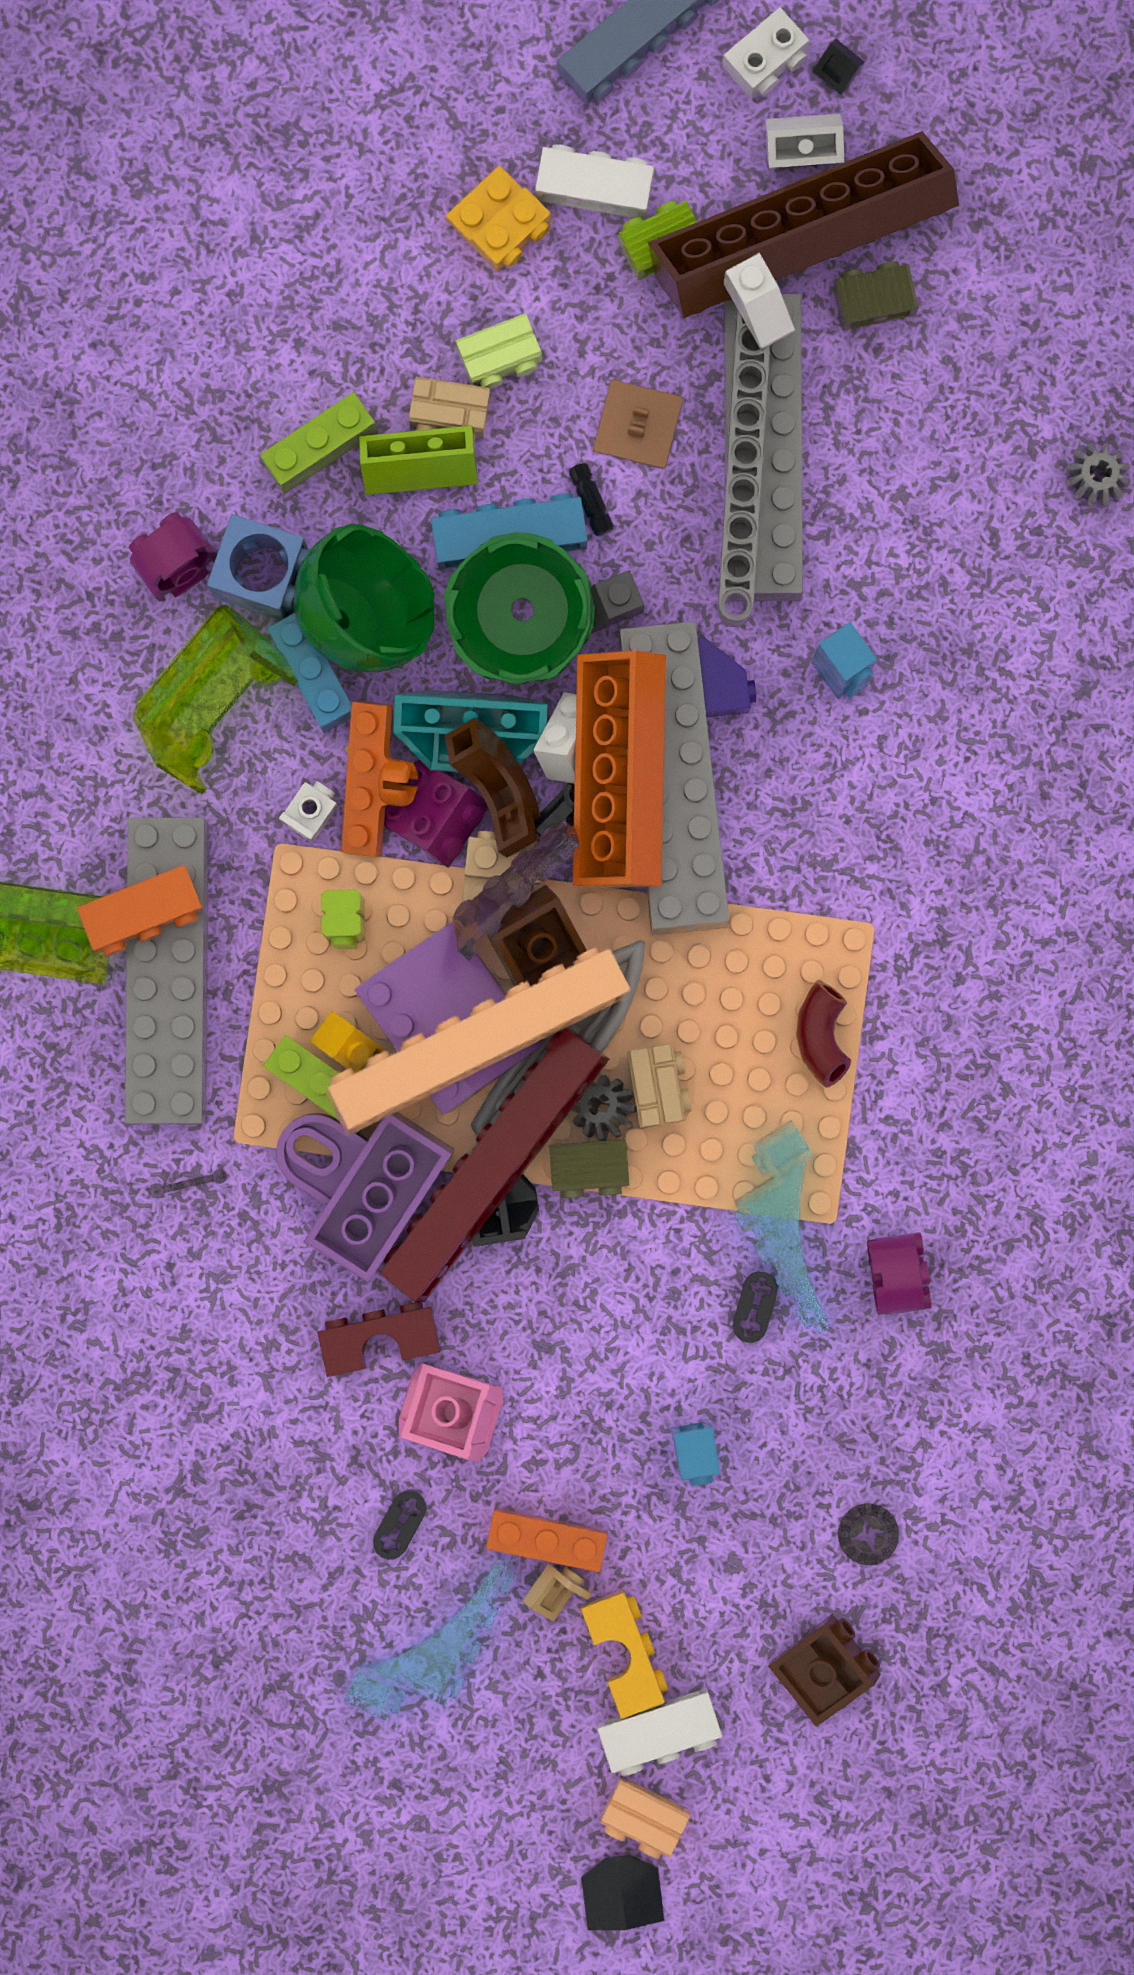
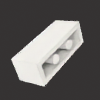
(594, 182)
(660, 1732)

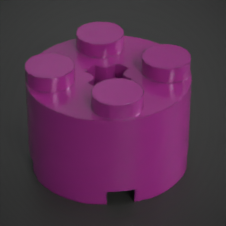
(172, 556)
(899, 1274)

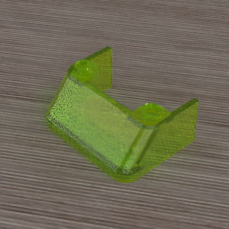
(201, 689)

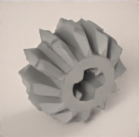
(1109, 485)

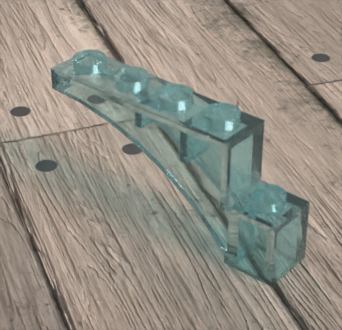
(774, 1217)
(435, 1662)

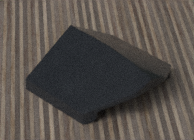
(512, 1217)
(622, 1894)

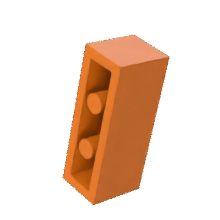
(140, 911)
(547, 1539)

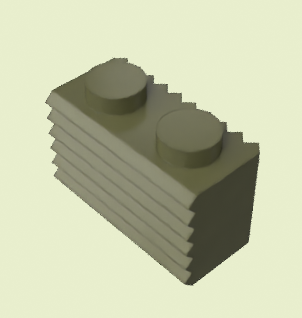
(875, 295)
(589, 1167)

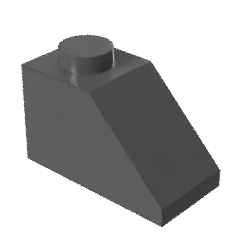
(615, 600)

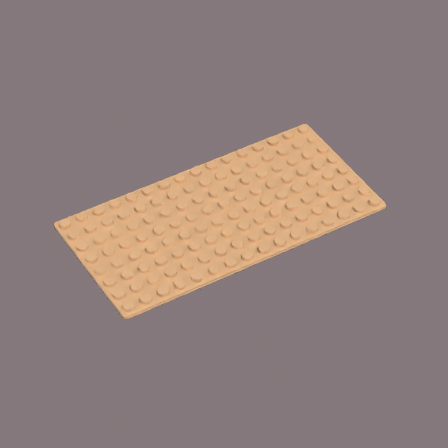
(712, 993)

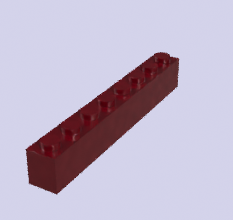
(493, 1165)

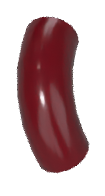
(817, 1036)

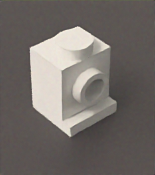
(305, 824)

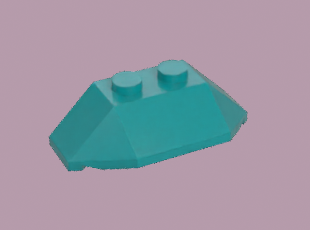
(427, 716)

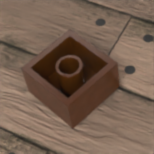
(536, 938)

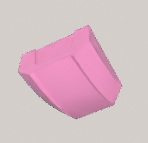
(450, 1412)

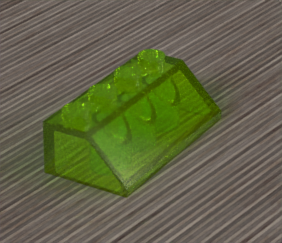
(46, 936)

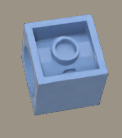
(246, 537)

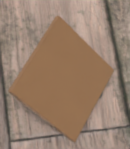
(638, 424)

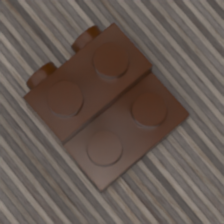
(826, 1669)

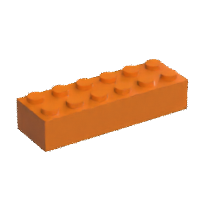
(619, 769)

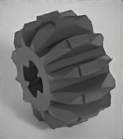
(597, 1121)

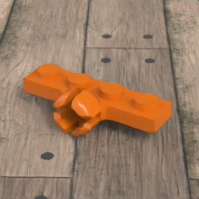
(372, 779)

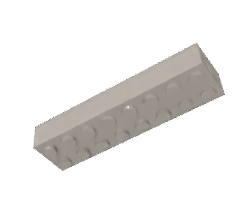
(780, 515)
(692, 863)
(167, 984)

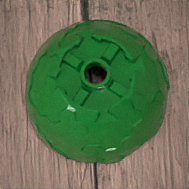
(373, 593)
(482, 600)

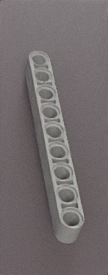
(742, 474)

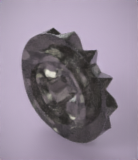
(852, 1525)

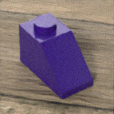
(724, 682)

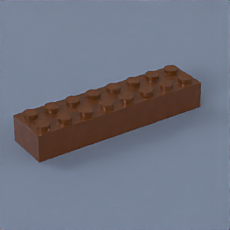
(807, 221)

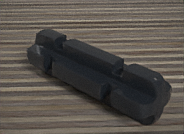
(591, 499)

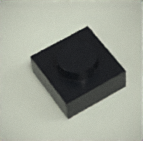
(838, 66)

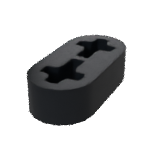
(764, 1309)
(408, 1529)

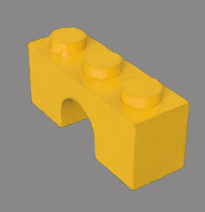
(615, 1619)

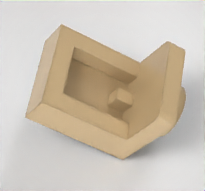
(554, 1590)

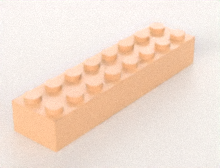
(478, 1041)

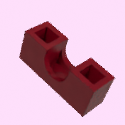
(344, 1343)

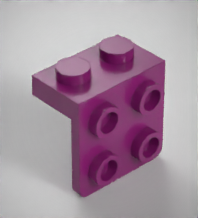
(439, 816)

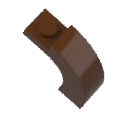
(500, 780)

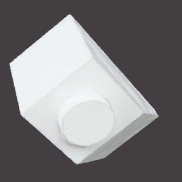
(759, 301)

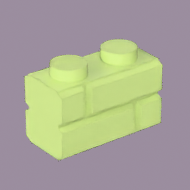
(500, 352)

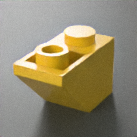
(345, 1043)

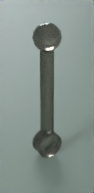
(157, 1190)

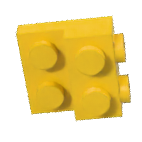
(500, 219)

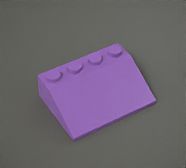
(429, 988)

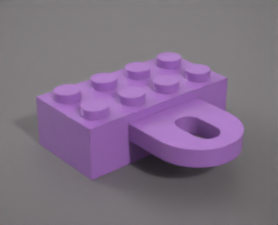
(366, 1187)

